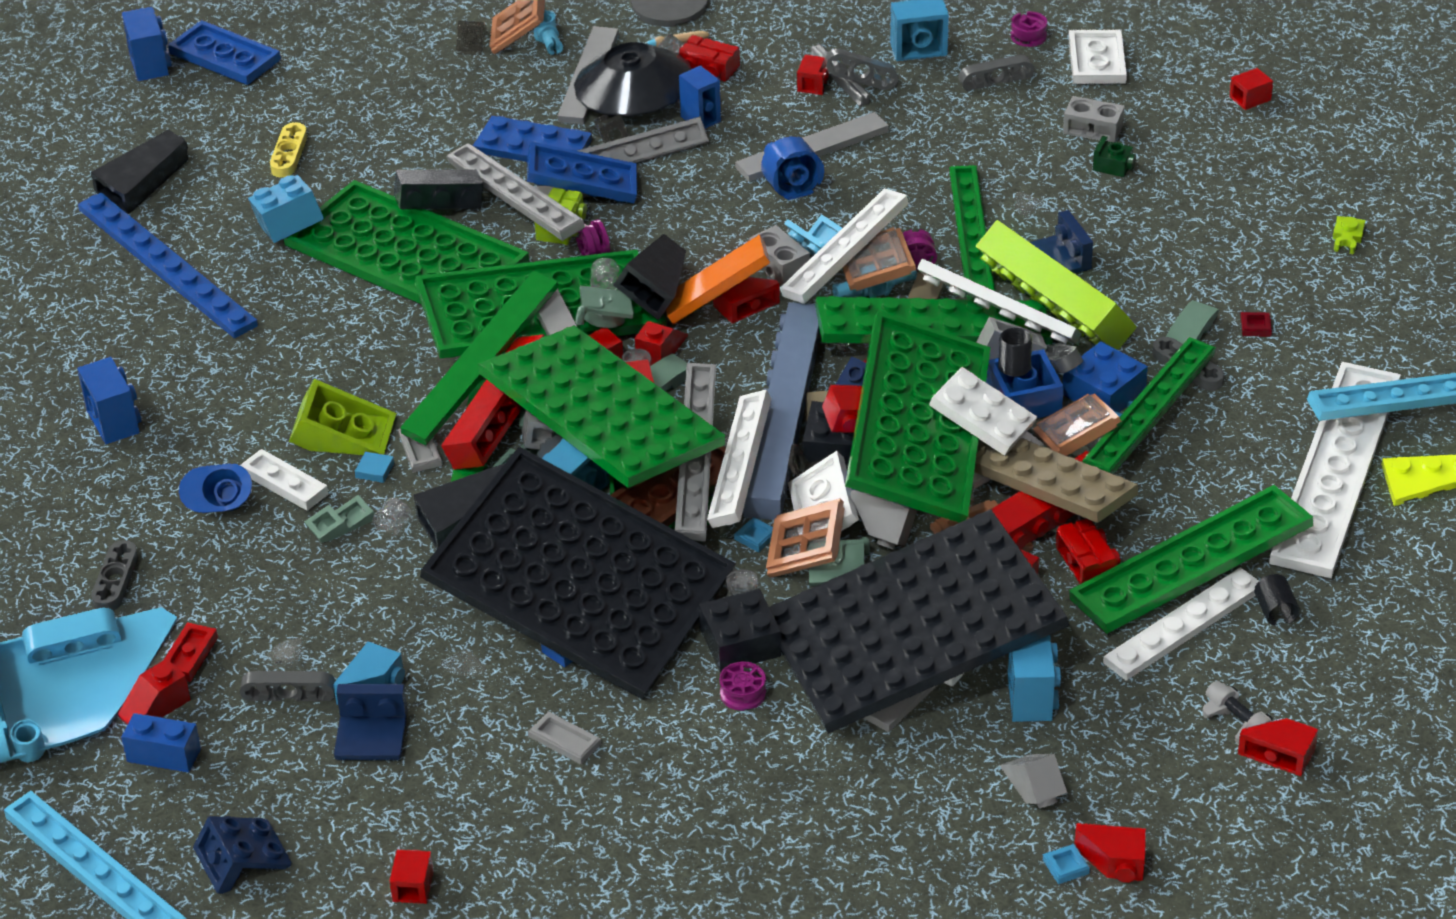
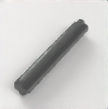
(852, 88)

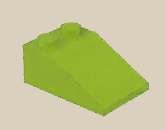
(340, 422)

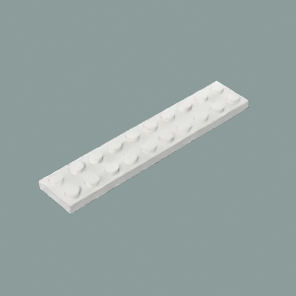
(1333, 480)

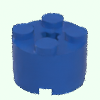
(793, 162)

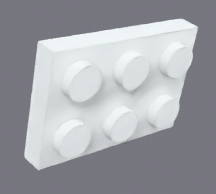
(1097, 57)
(983, 411)
(823, 484)

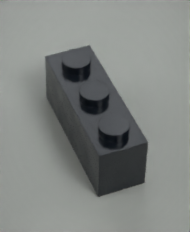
(438, 189)

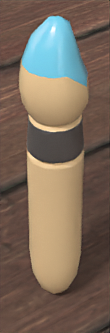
(683, 37)

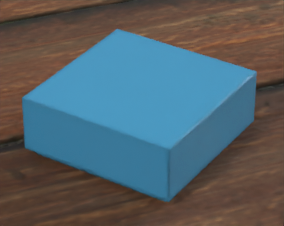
(374, 467)
(754, 534)
(1066, 864)

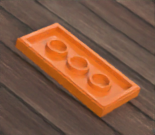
(718, 278)

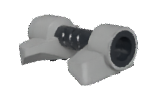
(1225, 700)

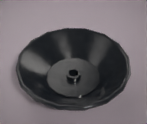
(631, 80)

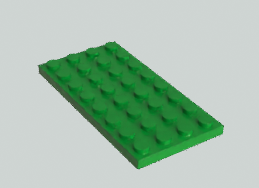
(391, 245)
(466, 300)
(602, 405)
(899, 441)

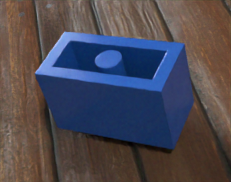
(700, 96)
(161, 742)

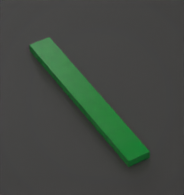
(969, 224)
(491, 342)
(1150, 405)

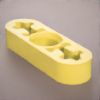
(284, 143)

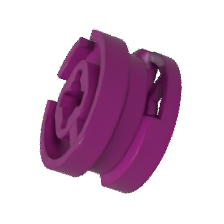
(1029, 28)
(593, 239)
(920, 246)
(742, 688)

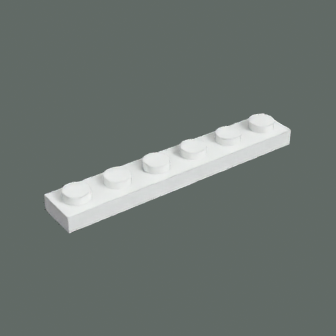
(844, 246)
(1008, 307)
(739, 459)
(1181, 624)

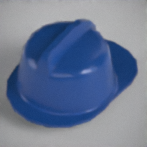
(215, 488)

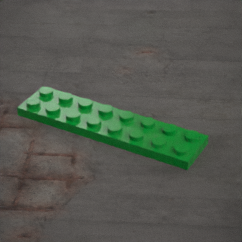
(853, 317)
(1190, 558)

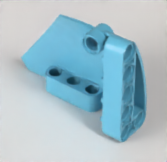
(72, 676)

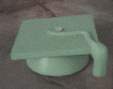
(603, 307)
(849, 557)

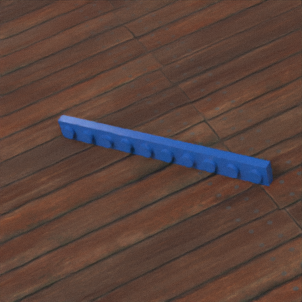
(168, 265)

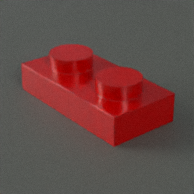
(192, 648)

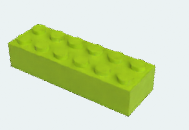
(1054, 287)

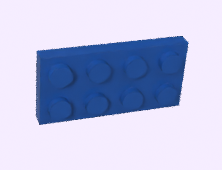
(224, 52)
(512, 137)
(582, 172)

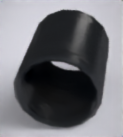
(1015, 352)
(1276, 591)

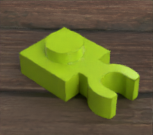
(1348, 232)

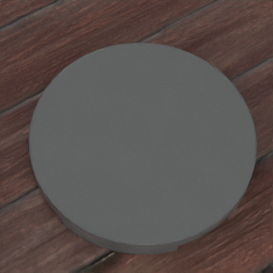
(668, 12)

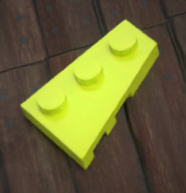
(1418, 476)

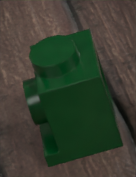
(1113, 158)

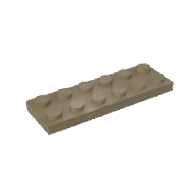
(1056, 479)

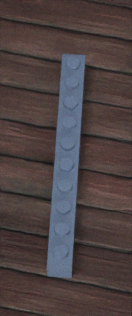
(787, 386)

